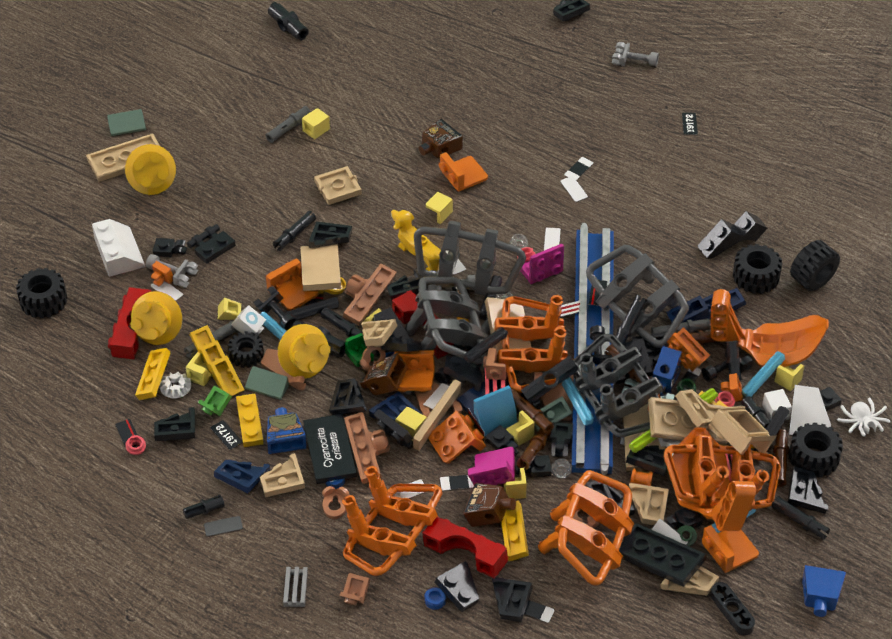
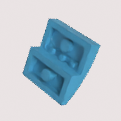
(495, 410)

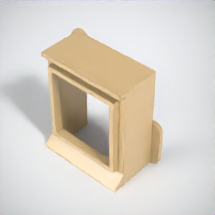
(740, 429)

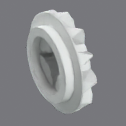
(175, 391)

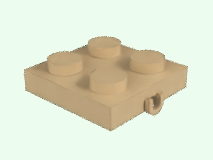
(338, 185)

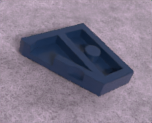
(393, 406)
(240, 474)

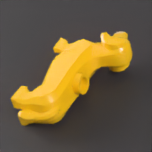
(406, 236)

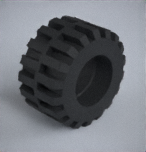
(815, 265)
(757, 268)
(41, 293)
(820, 438)

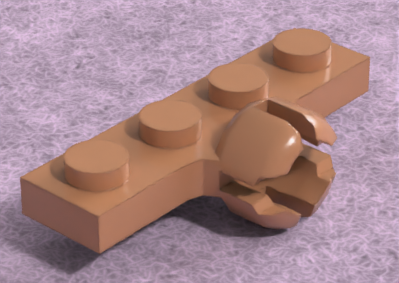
(366, 293)
(365, 444)

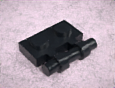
(214, 247)
(393, 429)

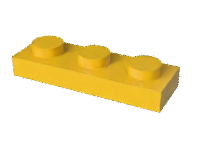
(152, 373)
(249, 420)
(514, 533)

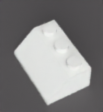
(117, 247)

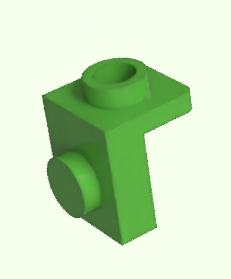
(215, 401)

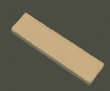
(436, 414)

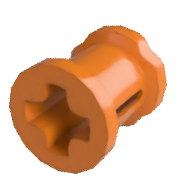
(641, 477)

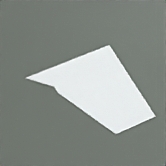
(807, 408)

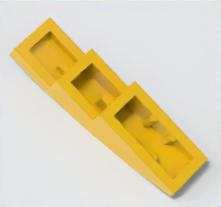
(216, 361)

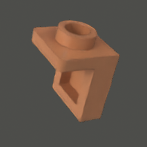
(493, 369)
(355, 589)

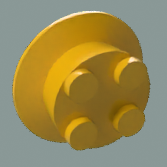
(150, 169)
(156, 318)
(303, 351)

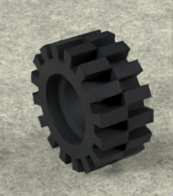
(246, 358)

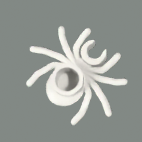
(862, 416)

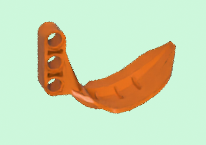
(793, 339)
(735, 495)

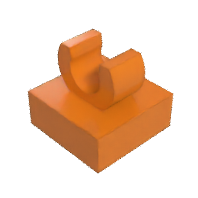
(161, 274)
(733, 387)

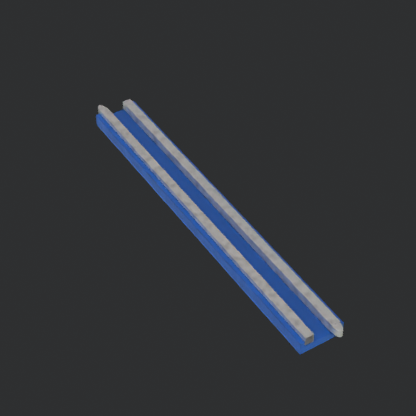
(591, 443)

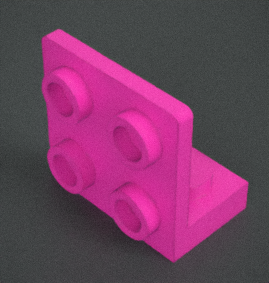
(544, 264)
(493, 467)

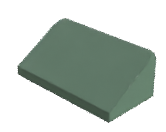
(126, 122)
(267, 383)
(555, 411)

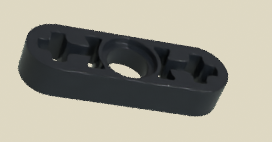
(733, 617)

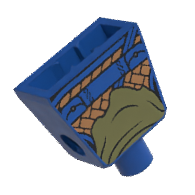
(284, 432)

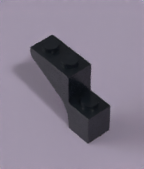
(727, 234)

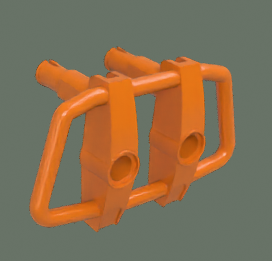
(528, 329)
(710, 481)
(394, 508)
(585, 538)

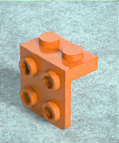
(463, 172)
(289, 284)
(692, 352)
(419, 372)
(455, 436)
(729, 548)

